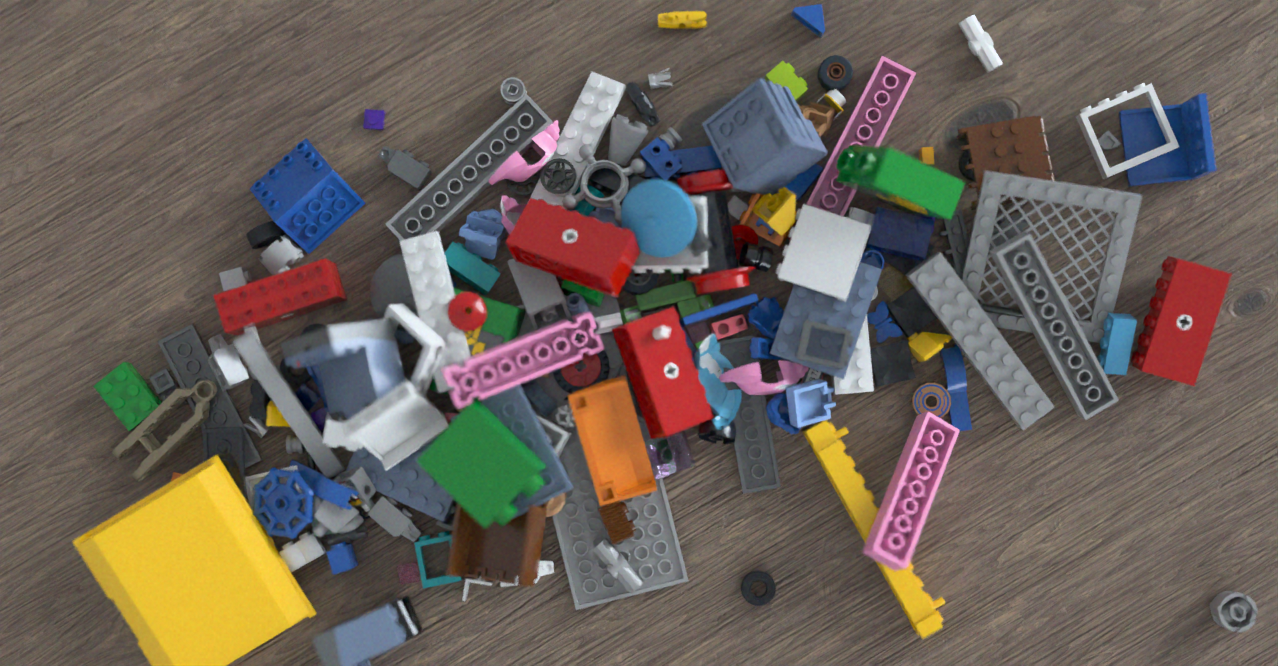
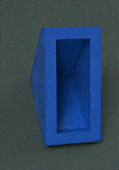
(811, 17)

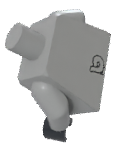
(335, 517)

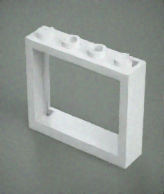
(1094, 145)
(433, 344)

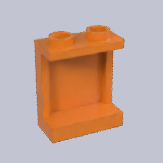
(750, 218)

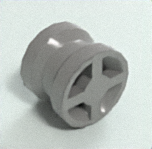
(671, 138)
(294, 444)

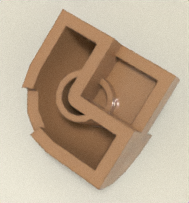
(819, 115)

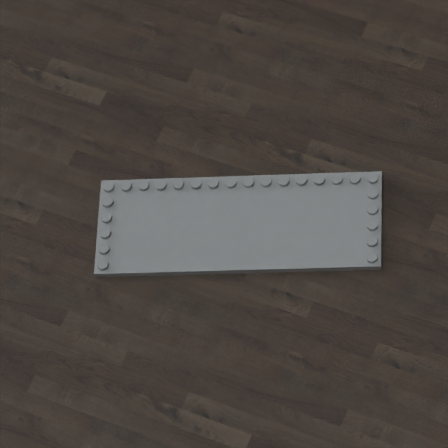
(579, 527)

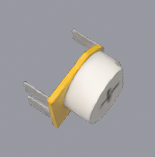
(835, 100)

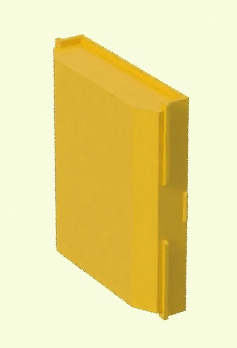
(195, 572)

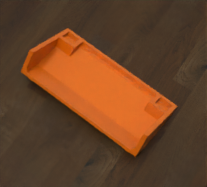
(612, 441)

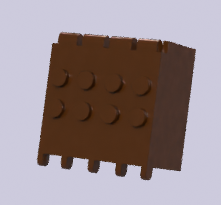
(1007, 148)
(497, 549)

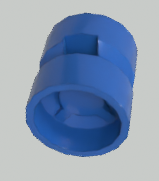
(873, 258)

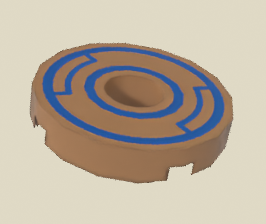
(936, 390)

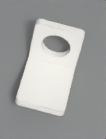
(473, 580)

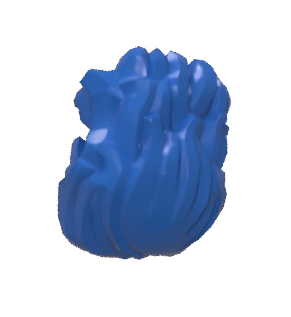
(766, 316)
(778, 413)

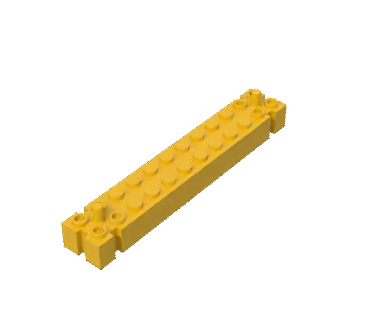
(860, 507)

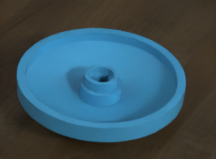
(659, 217)

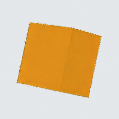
(926, 155)

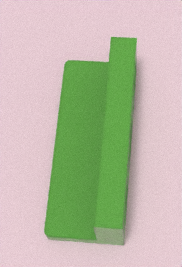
(665, 296)

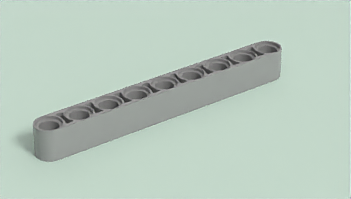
(288, 404)

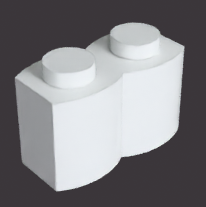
(302, 552)

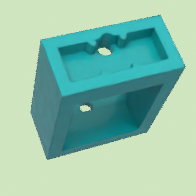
(438, 580)

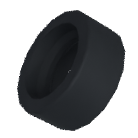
(264, 235)

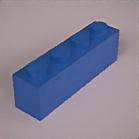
(694, 162)

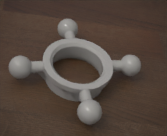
(587, 152)

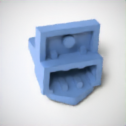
(483, 232)

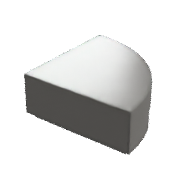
(1108, 141)

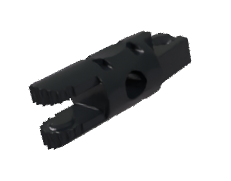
(643, 104)

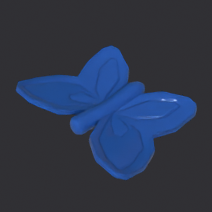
(882, 323)

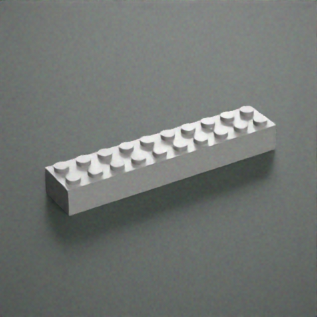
(470, 171)
(1054, 325)
(979, 340)

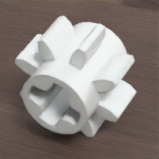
(565, 417)

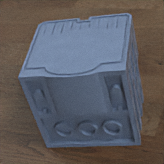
(763, 138)

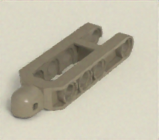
(201, 394)

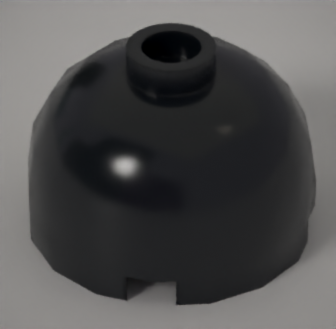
(710, 434)

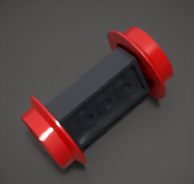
(719, 233)

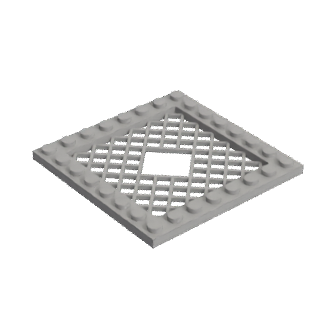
(1123, 203)

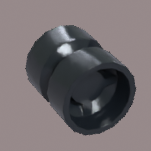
(758, 257)

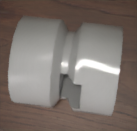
(512, 90)

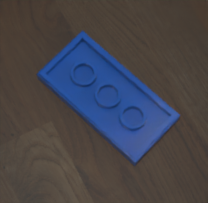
(718, 310)

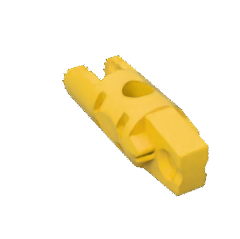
(682, 20)

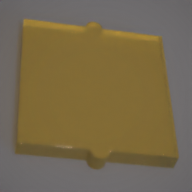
(893, 282)

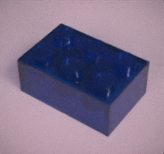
(900, 233)

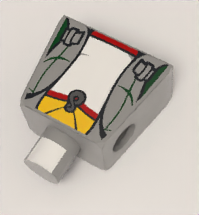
(360, 482)

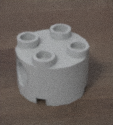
(281, 255)
(1233, 611)

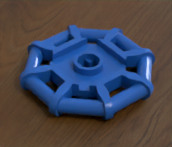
(292, 500)

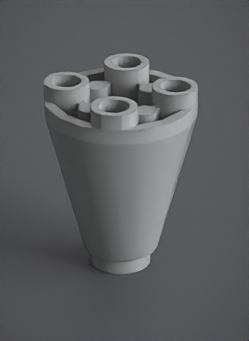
(625, 139)

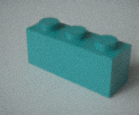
(471, 268)

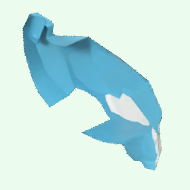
(723, 401)

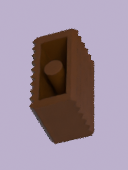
(616, 521)

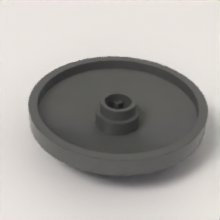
(392, 286)

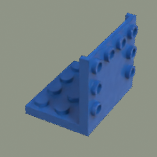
(1192, 131)
(306, 196)

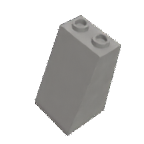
(540, 295)

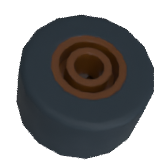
(832, 79)

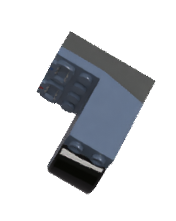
(355, 363)
(368, 634)

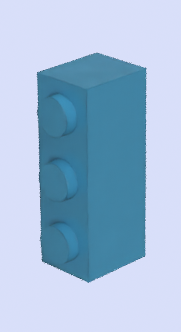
(1116, 343)

